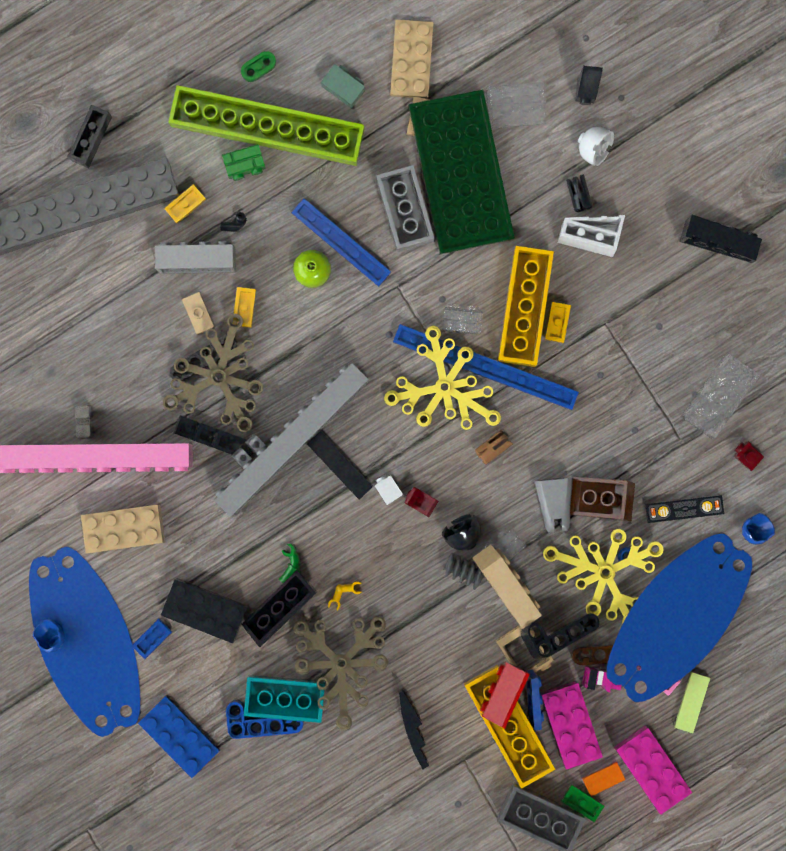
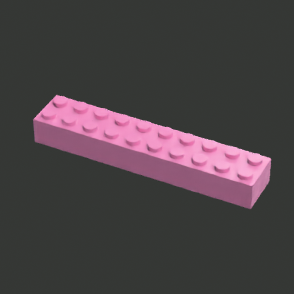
(95, 456)

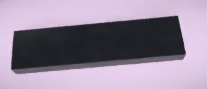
(339, 465)

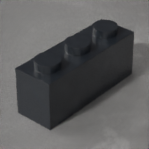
(90, 136)

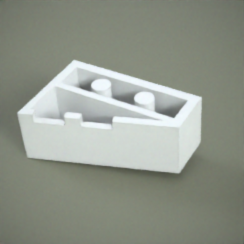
(592, 234)

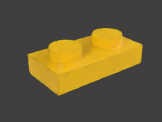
(185, 204)
(244, 306)
(557, 322)

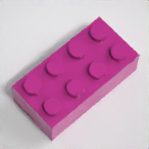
(571, 725)
(653, 769)

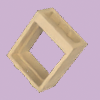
(513, 634)

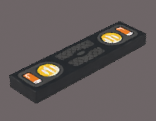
(684, 509)

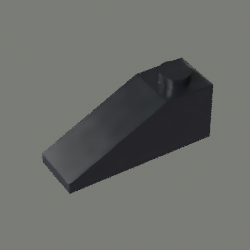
(588, 84)

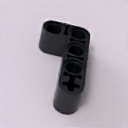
(563, 634)

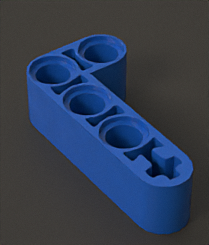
(265, 723)

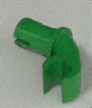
(293, 565)

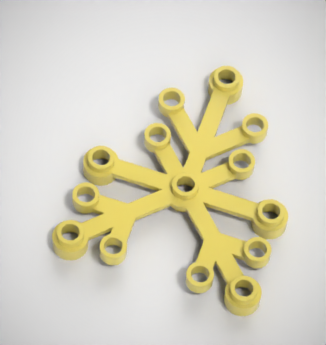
(464, 399)
(583, 564)

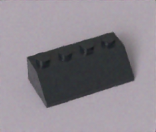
(279, 608)

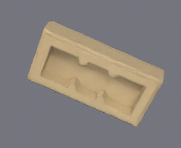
(198, 313)

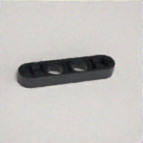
(203, 364)

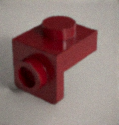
(421, 501)

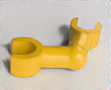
(340, 589)

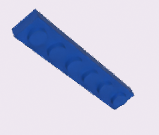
(341, 242)

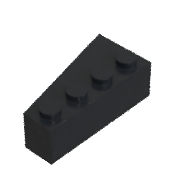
(720, 239)

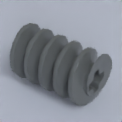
(463, 571)

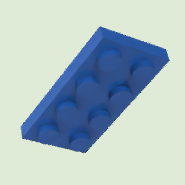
(179, 736)

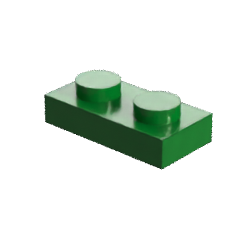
(582, 803)

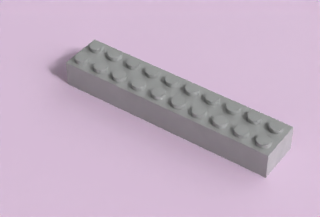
(291, 440)

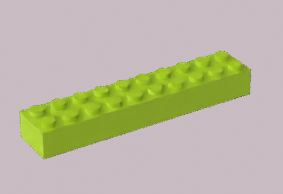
(266, 125)

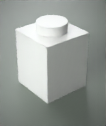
(388, 489)

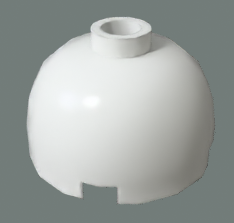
(594, 144)

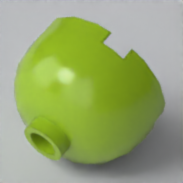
(309, 277)

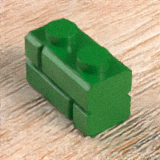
(244, 162)

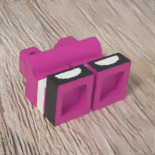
(597, 676)

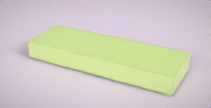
(692, 702)

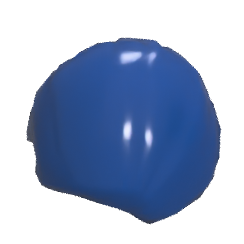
(758, 529)
(49, 636)

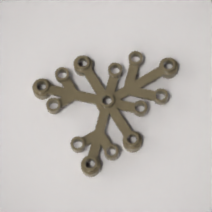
(225, 354)
(342, 686)

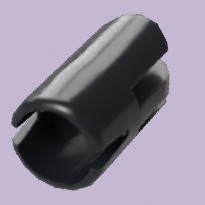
(580, 199)

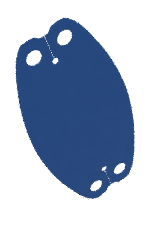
(679, 617)
(97, 651)

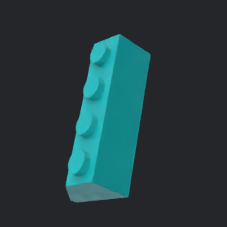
(283, 698)

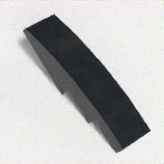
(208, 435)
(411, 722)

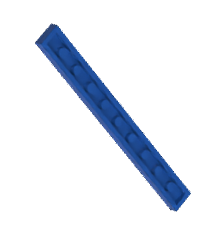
(493, 370)

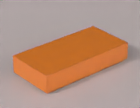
(603, 779)

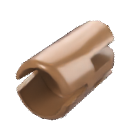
(493, 447)

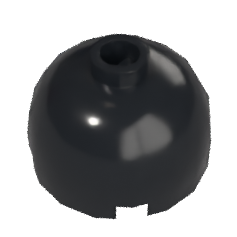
(463, 533)

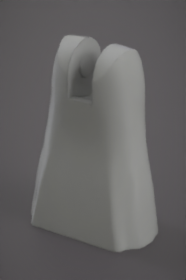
(555, 502)

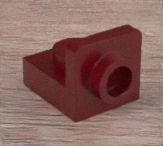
(748, 455)

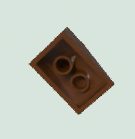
(602, 498)

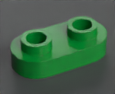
(256, 64)

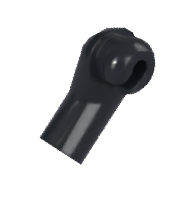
(234, 226)

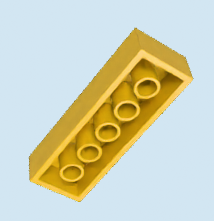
(525, 306)
(518, 740)

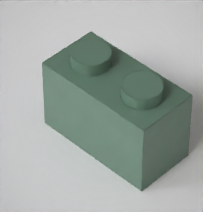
(343, 85)

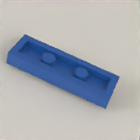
(534, 700)

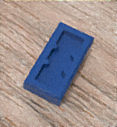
(152, 638)

